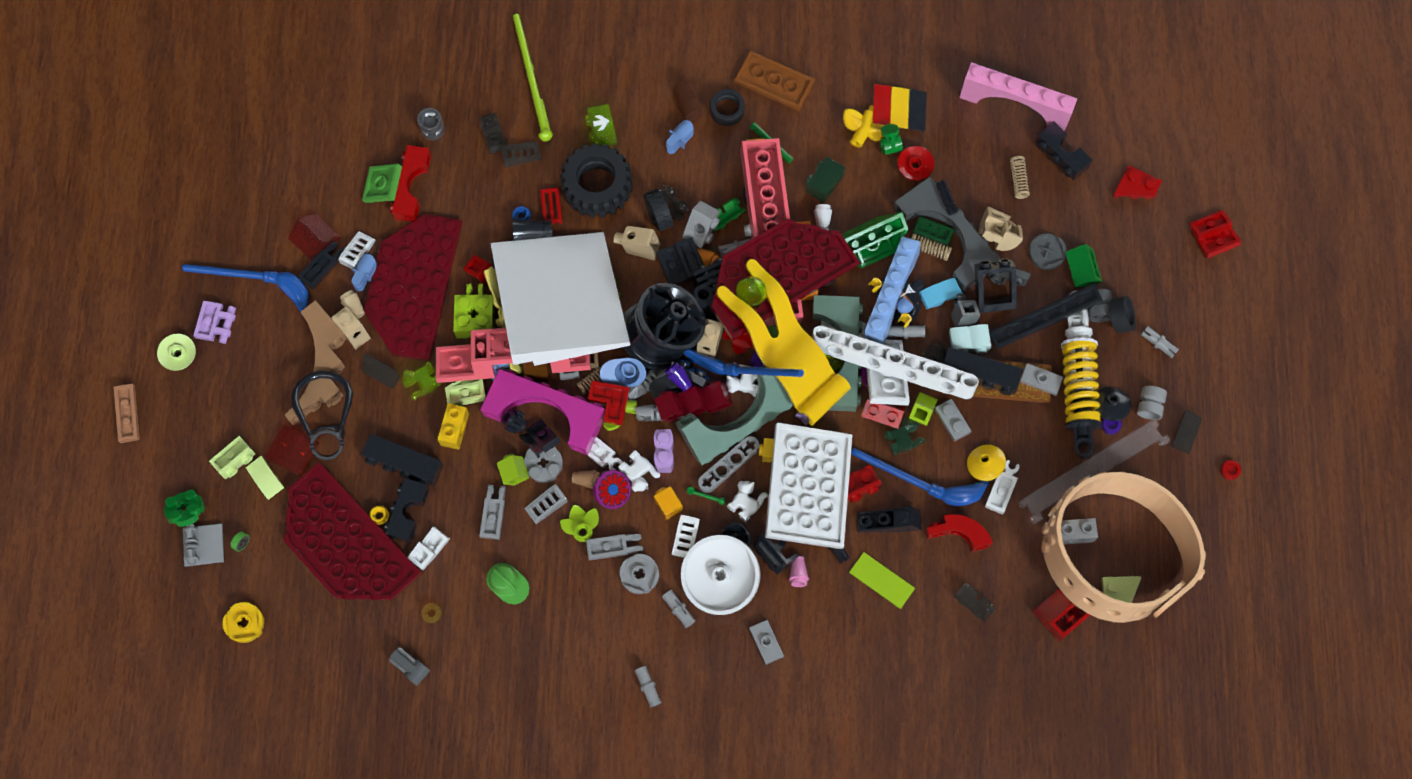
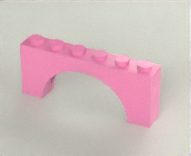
(985, 82)

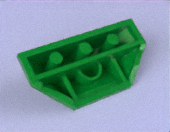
(876, 238)

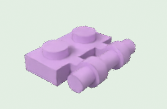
(209, 320)

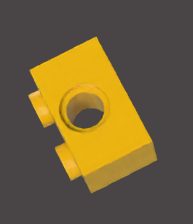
(453, 426)

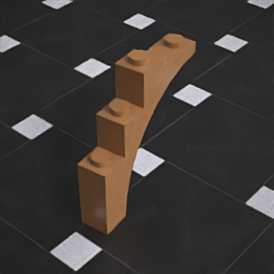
(326, 338)

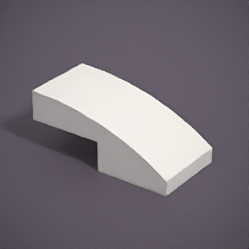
(428, 548)

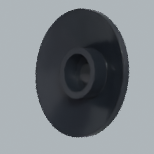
(1113, 410)

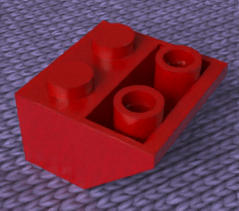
(1060, 615)

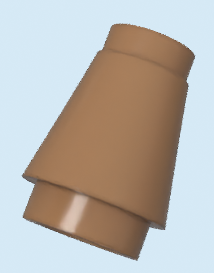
(585, 478)

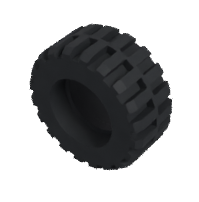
(596, 202)

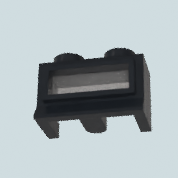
(772, 554)

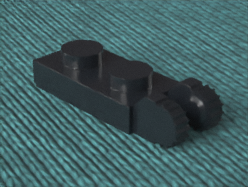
(320, 266)

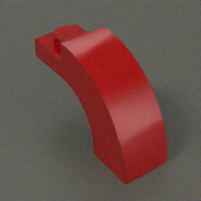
(963, 526)

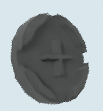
(1047, 251)

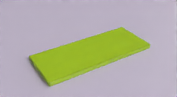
(882, 580)

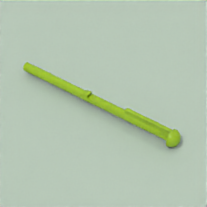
(545, 134)

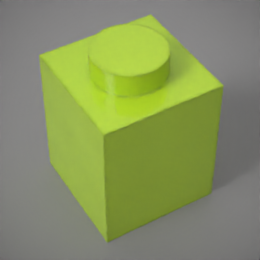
(923, 408)
(512, 469)

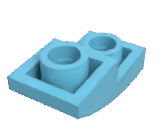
(939, 293)

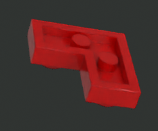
(615, 399)

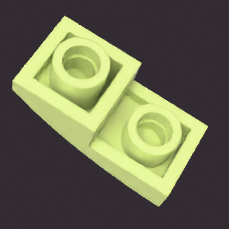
(264, 477)

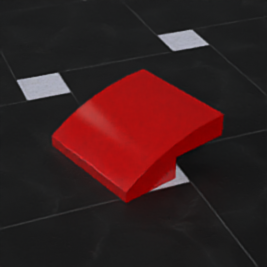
(1215, 234)

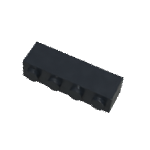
(989, 372)
(401, 460)

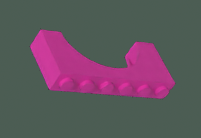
(512, 390)

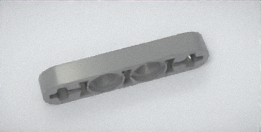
(728, 464)

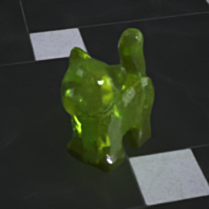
(422, 376)

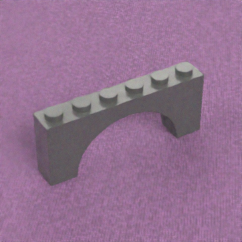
(926, 202)

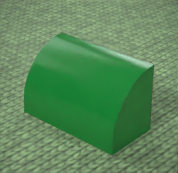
(1083, 266)

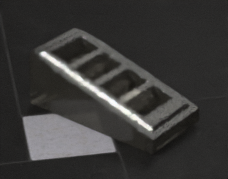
(512, 148)

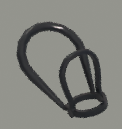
(313, 434)

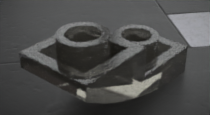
(492, 132)

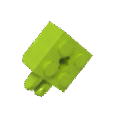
(469, 305)

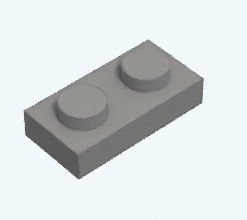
(952, 420)

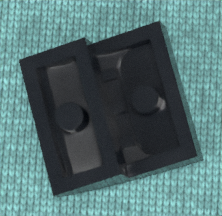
(679, 261)

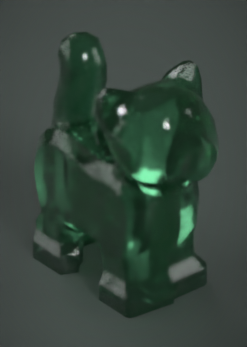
(903, 440)

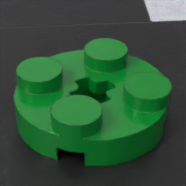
(175, 504)

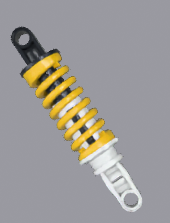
(1079, 382)

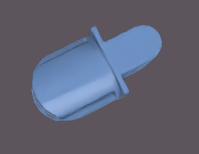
(679, 136)
(363, 271)

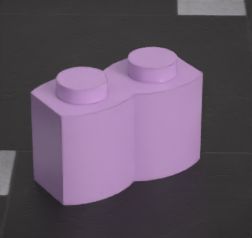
(663, 451)

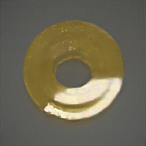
(431, 606)

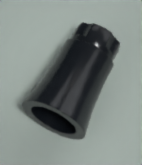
(531, 229)

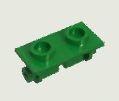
(731, 211)

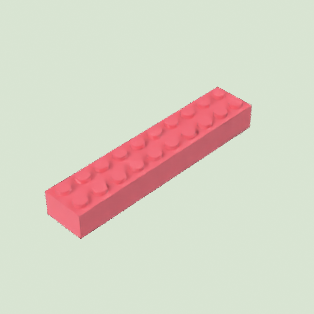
(766, 193)

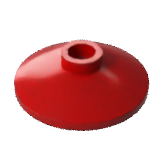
(919, 156)

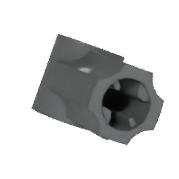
(412, 668)

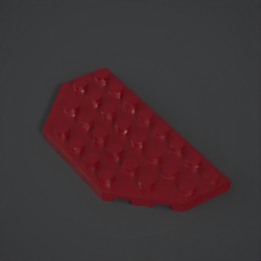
(792, 253)
(412, 285)
(343, 542)

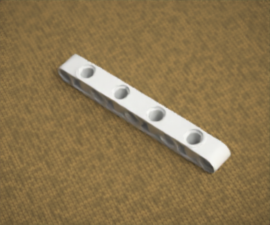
(895, 362)

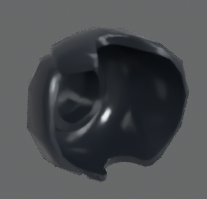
(738, 531)

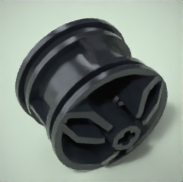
(670, 313)

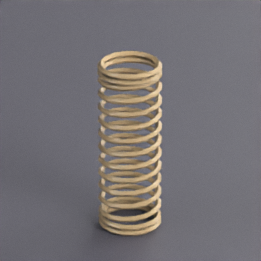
(1015, 163)
(932, 247)
(579, 385)

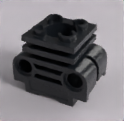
(705, 283)

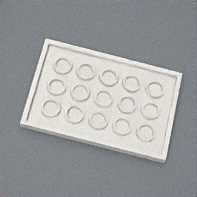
(809, 486)

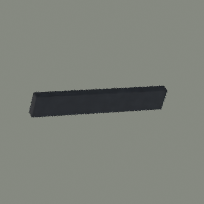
(1046, 316)

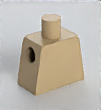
(639, 242)
(349, 326)
(711, 338)

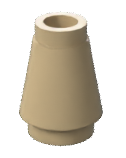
(353, 303)

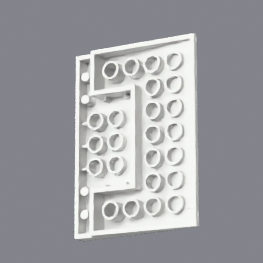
(558, 297)

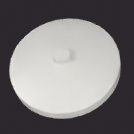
(720, 574)

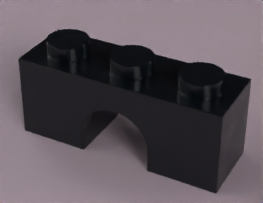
(1071, 163)
(410, 494)

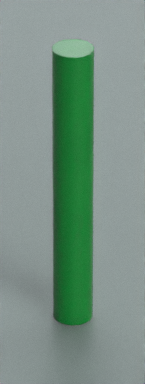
(762, 134)

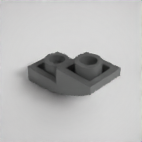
(1001, 278)

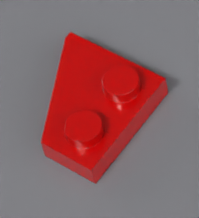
(1137, 184)

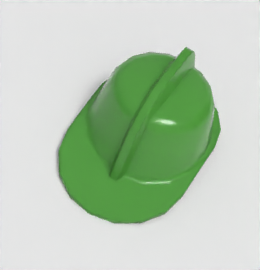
(507, 583)

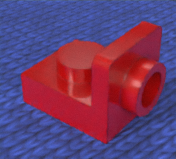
(476, 268)

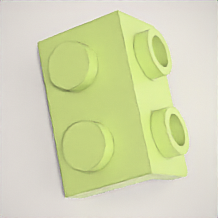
(232, 458)

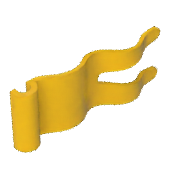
(792, 349)

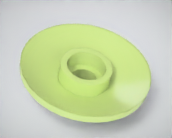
(170, 346)

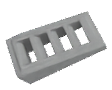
(542, 498)

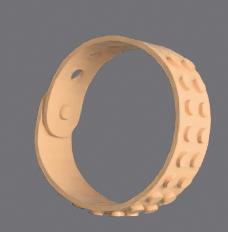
(1157, 500)

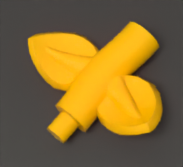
(862, 126)

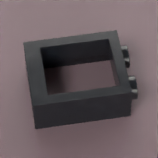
(995, 303)

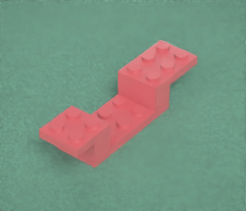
(488, 349)

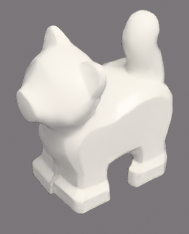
(745, 384)
(636, 470)
(744, 502)

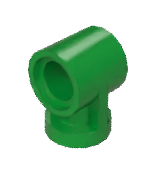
(891, 139)

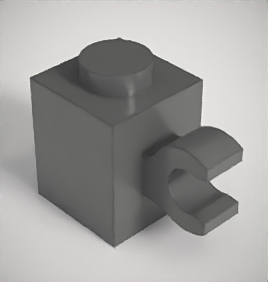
(965, 312)

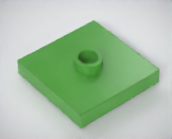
(382, 183)

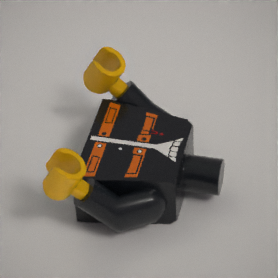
(909, 292)

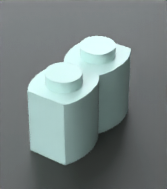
(971, 338)

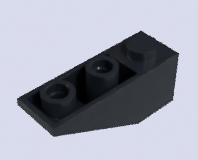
(890, 520)

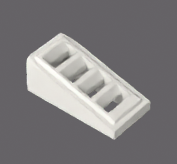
(344, 257)
(690, 520)

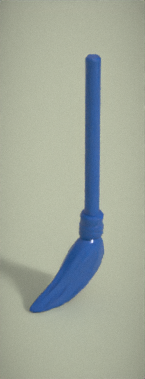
(286, 281)
(722, 368)
(953, 495)

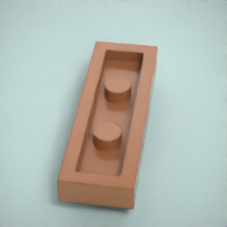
(126, 413)

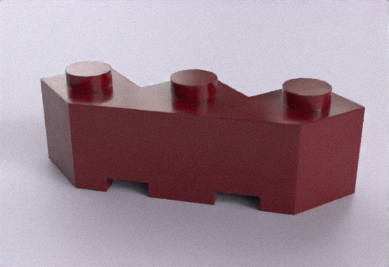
(693, 400)

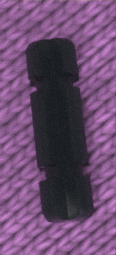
(947, 197)

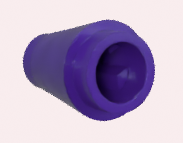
(678, 376)

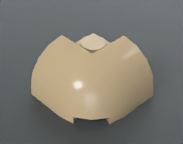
(998, 228)

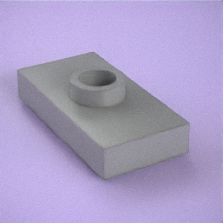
(1041, 379)
(766, 642)

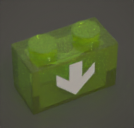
(601, 125)

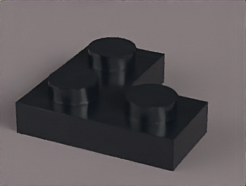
(692, 371)

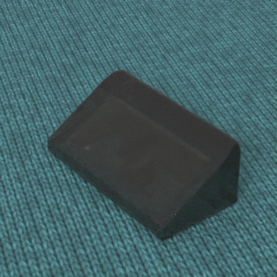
(380, 371)
(1186, 432)

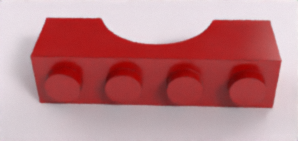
(415, 162)

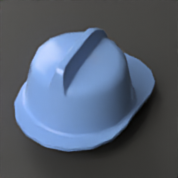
(623, 372)

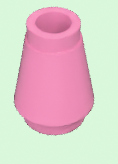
(798, 573)

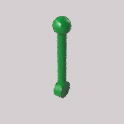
(690, 490)

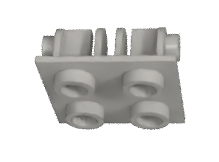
(203, 544)

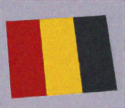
(899, 107)

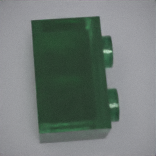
(825, 179)

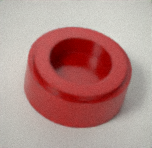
(1230, 470)

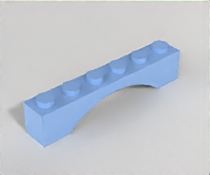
(886, 303)

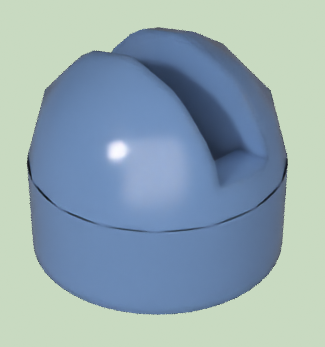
(904, 306)

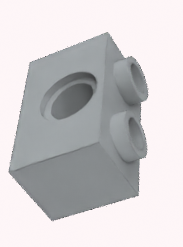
(701, 215)
(1079, 531)

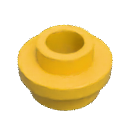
(379, 509)

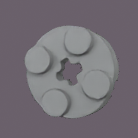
(552, 469)
(644, 584)

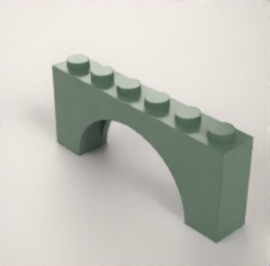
(842, 315)
(709, 441)

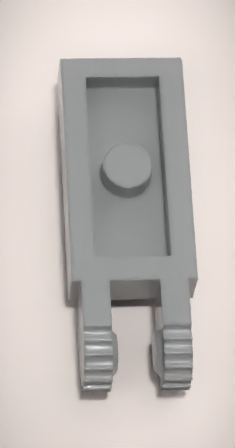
(493, 514)
(612, 546)

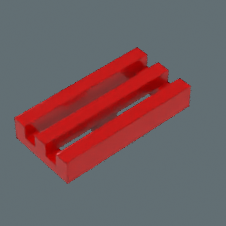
(549, 191)

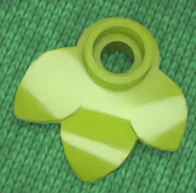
(579, 521)

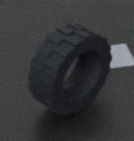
(658, 209)

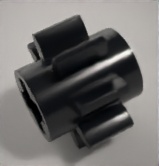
(514, 421)

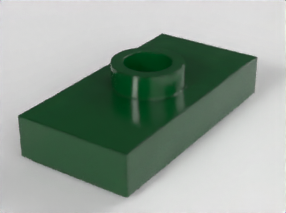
(933, 231)

